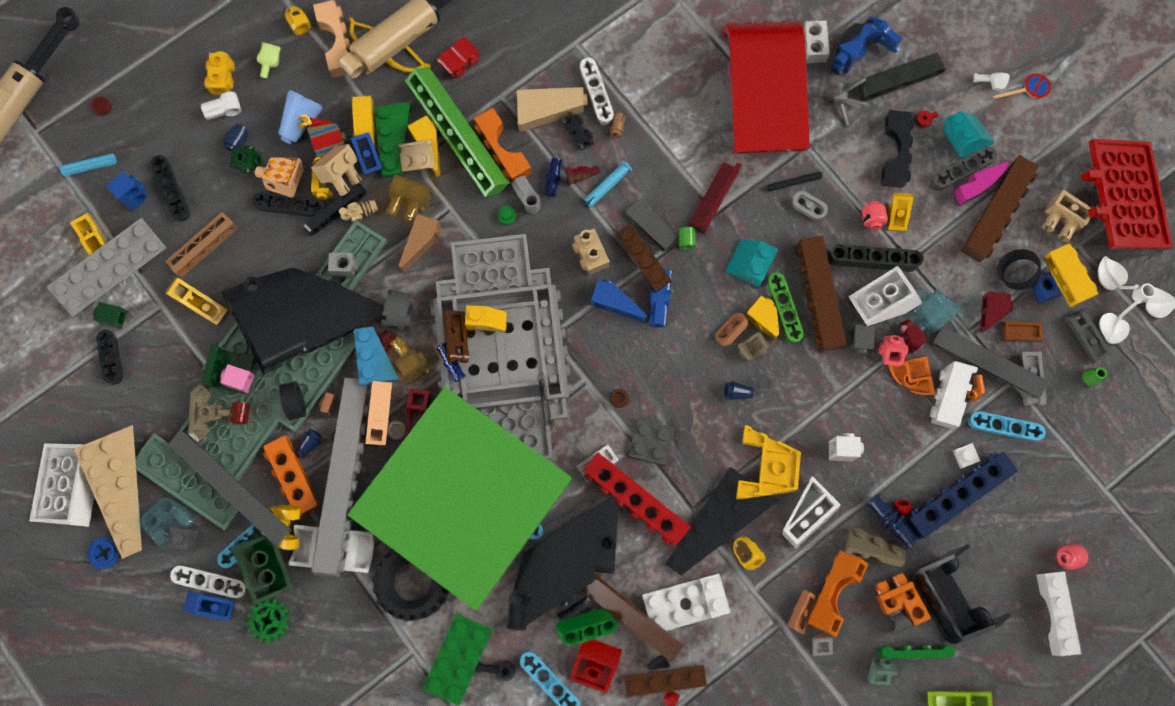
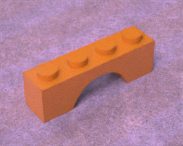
(490, 127)
(846, 570)

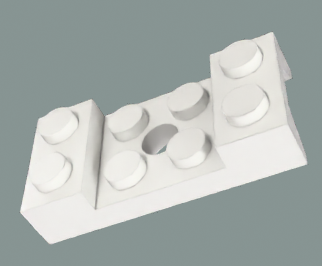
(358, 555)
(706, 600)

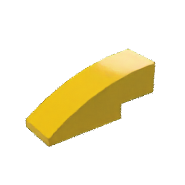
(363, 116)
(89, 233)

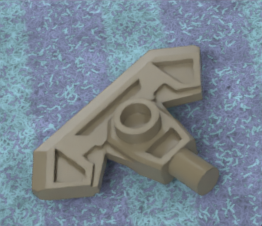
(202, 413)

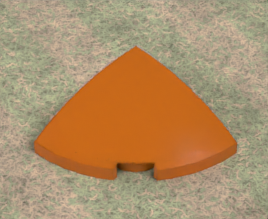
(914, 375)

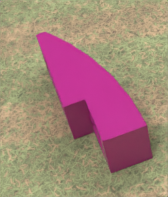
(979, 183)

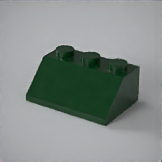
(261, 568)

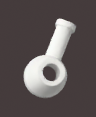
(998, 80)

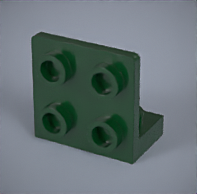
(218, 360)

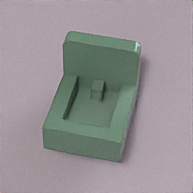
(881, 671)

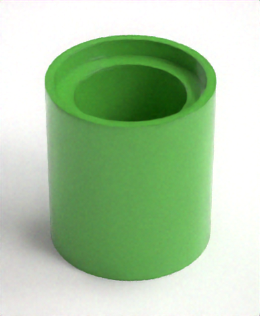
(687, 238)

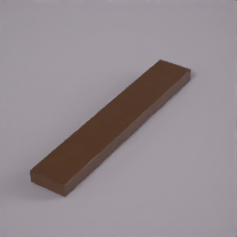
(634, 618)

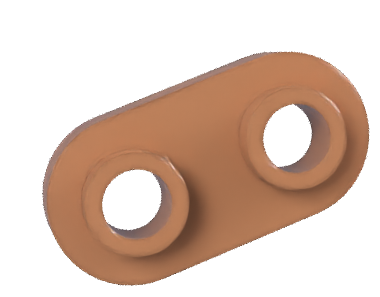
(731, 329)

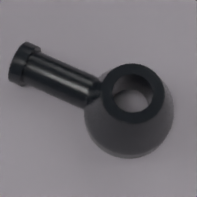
(496, 669)

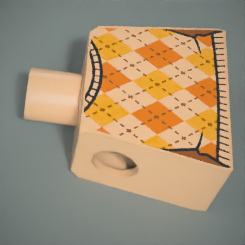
(281, 175)

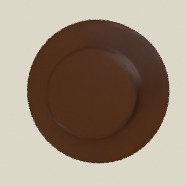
(618, 398)

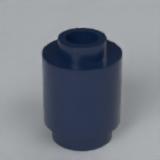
(235, 137)

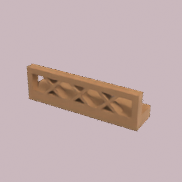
(203, 247)

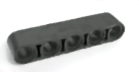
(901, 76)
(883, 254)

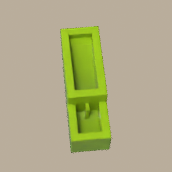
(960, 698)

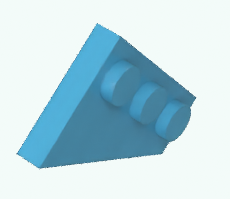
(372, 358)

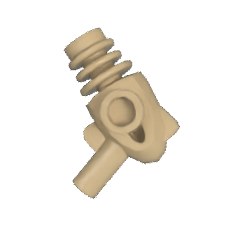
(355, 211)

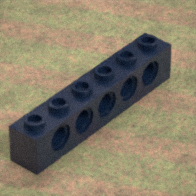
(1003, 470)

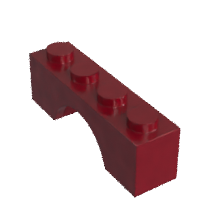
(417, 405)

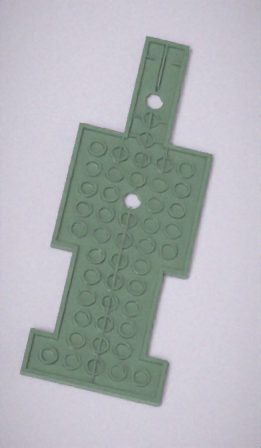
(238, 444)

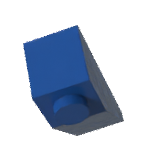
(611, 298)

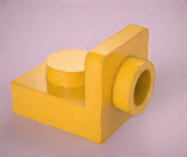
(318, 189)

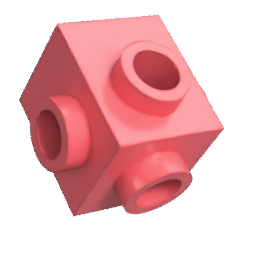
(893, 350)

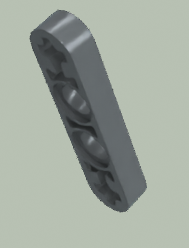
(964, 168)

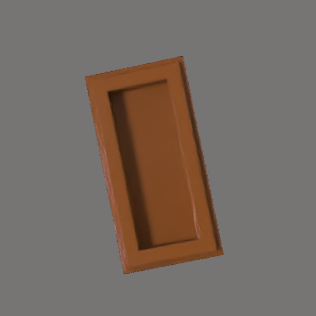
(1022, 331)

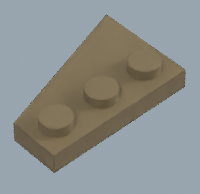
(868, 545)

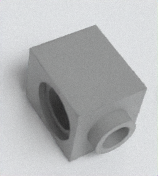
(336, 259)

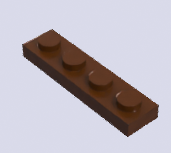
(643, 257)
(665, 681)

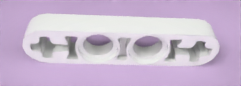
(596, 91)
(210, 579)

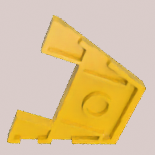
(777, 468)

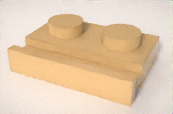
(416, 156)

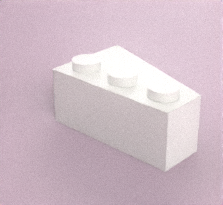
(952, 394)
(810, 513)

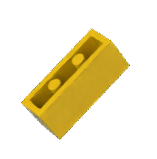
(1070, 275)

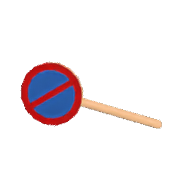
(1035, 85)

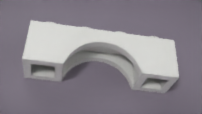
(1063, 631)

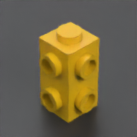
(219, 73)

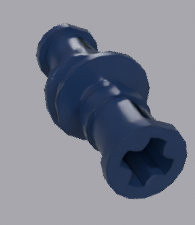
(892, 521)

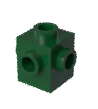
(245, 159)

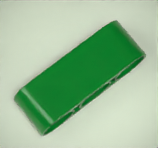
(586, 627)

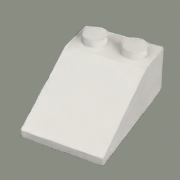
(885, 297)

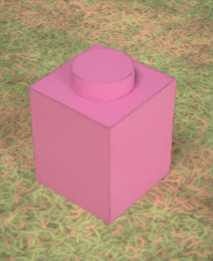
(237, 378)

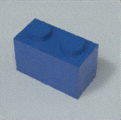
(365, 152)

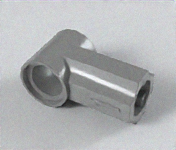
(526, 194)

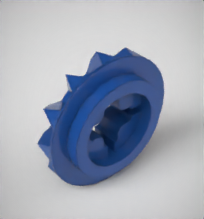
(95, 551)

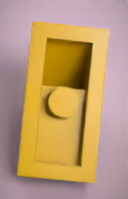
(899, 211)

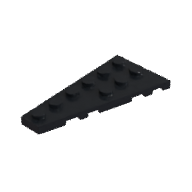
(717, 522)

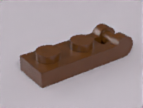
(456, 336)

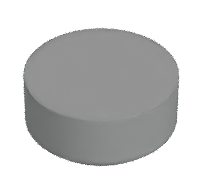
(396, 430)

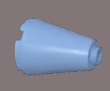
(295, 107)

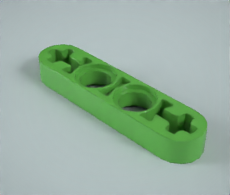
(787, 307)

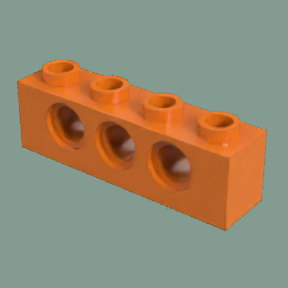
(278, 448)

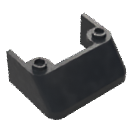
(947, 603)

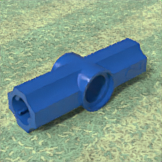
(659, 302)

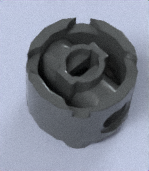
(397, 309)

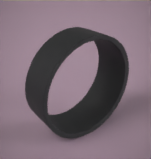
(1015, 255)

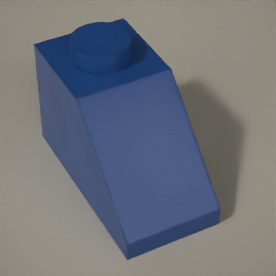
(208, 605)

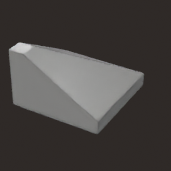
(822, 644)

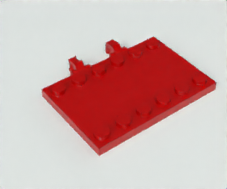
(1128, 194)

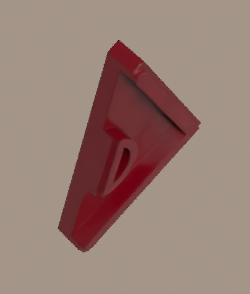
(580, 173)

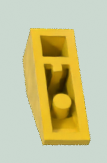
(426, 130)
(196, 301)

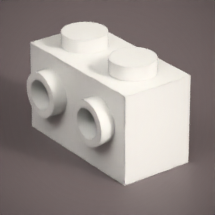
(845, 448)

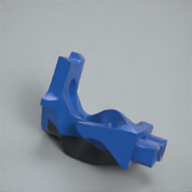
(857, 36)

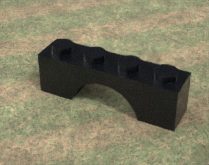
(898, 127)

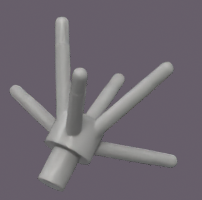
(840, 98)

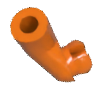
(978, 388)

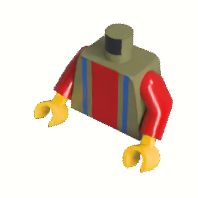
(324, 135)

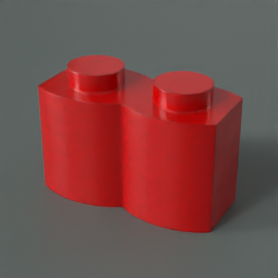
(458, 58)

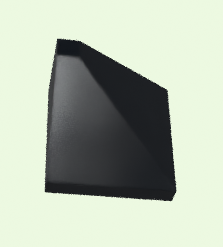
(659, 662)

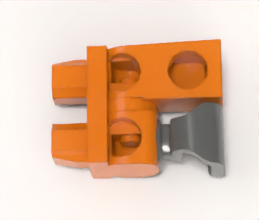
(899, 598)

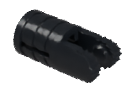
(573, 610)

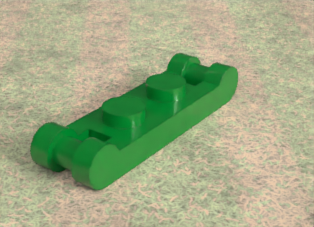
(925, 651)

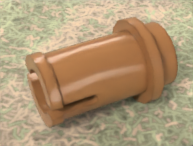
(617, 127)

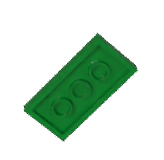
(457, 659)

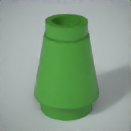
(1094, 376)

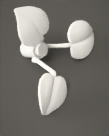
(1114, 275)

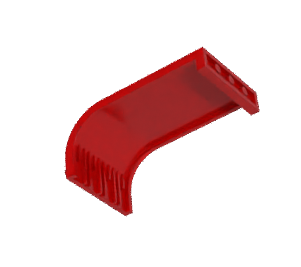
(768, 87)

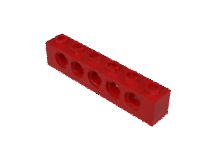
(678, 526)

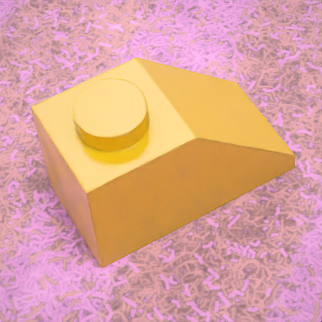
(764, 316)
(485, 318)

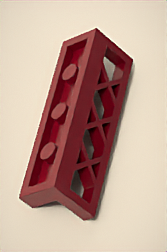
(714, 197)

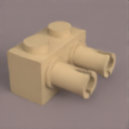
(334, 164)
(1068, 211)
(591, 251)

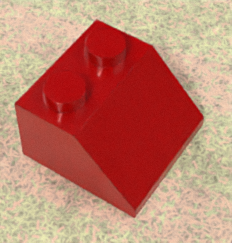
(596, 665)

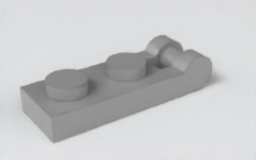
(1033, 362)

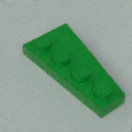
(391, 131)

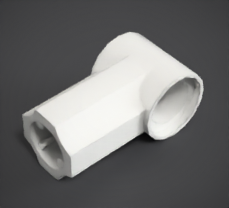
(225, 105)

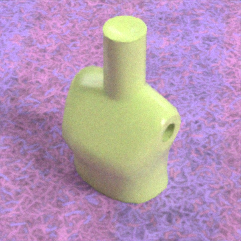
(268, 58)

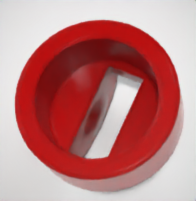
(903, 507)
(671, 698)

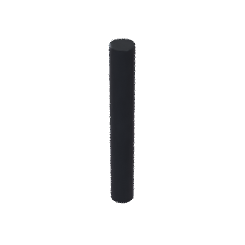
(794, 181)

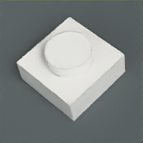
(966, 455)

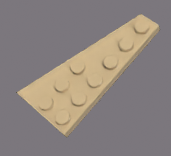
(113, 480)

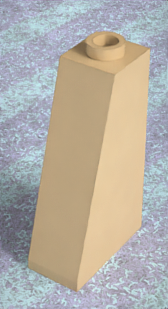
(548, 105)

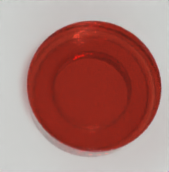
(100, 106)

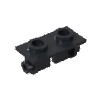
(582, 136)

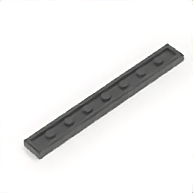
(229, 487)

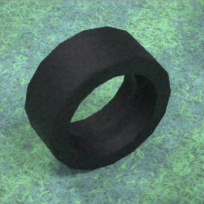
(292, 400)

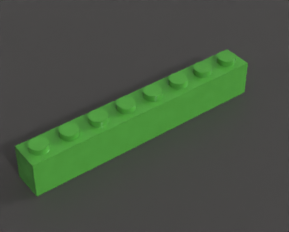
(457, 131)

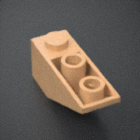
(378, 413)

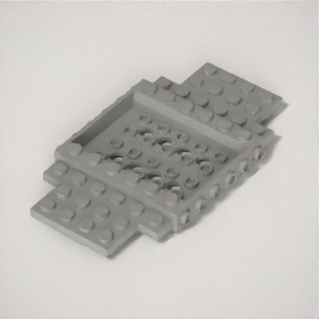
(499, 276)

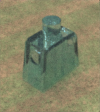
(935, 310)

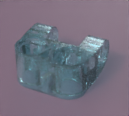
(163, 518)

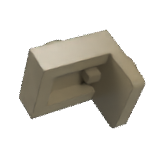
(753, 347)

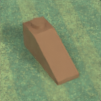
(421, 238)

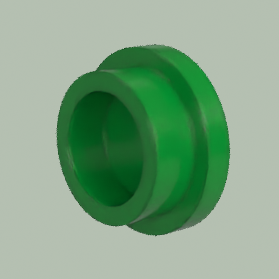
(506, 215)

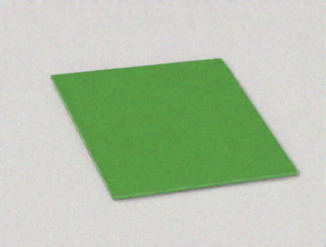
(460, 498)

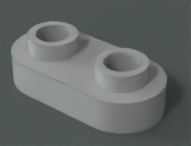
(810, 204)

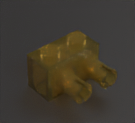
(411, 193)
(410, 362)

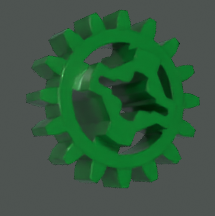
(266, 628)

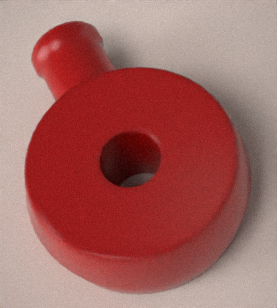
(927, 116)

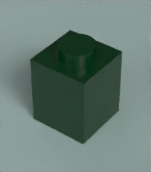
(109, 315)

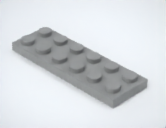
(106, 267)

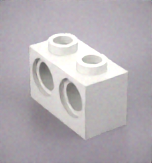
(818, 41)

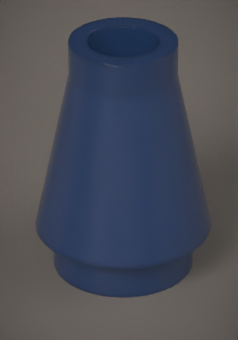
(737, 391)
(308, 442)

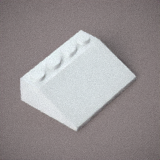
(61, 488)

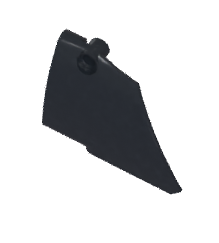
(295, 314)

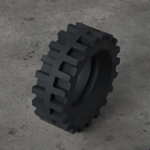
(390, 599)

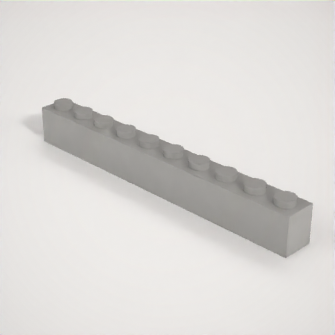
(341, 479)

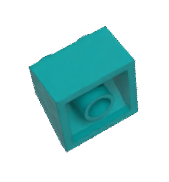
(966, 133)
(751, 261)

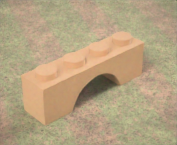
(329, 19)

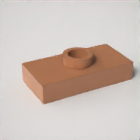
(801, 612)

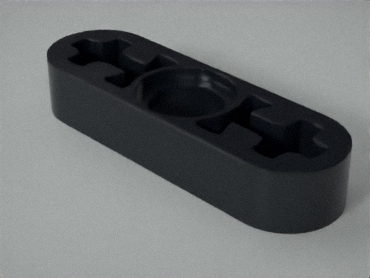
(106, 372)

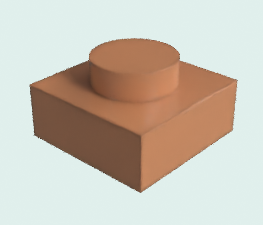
(327, 403)

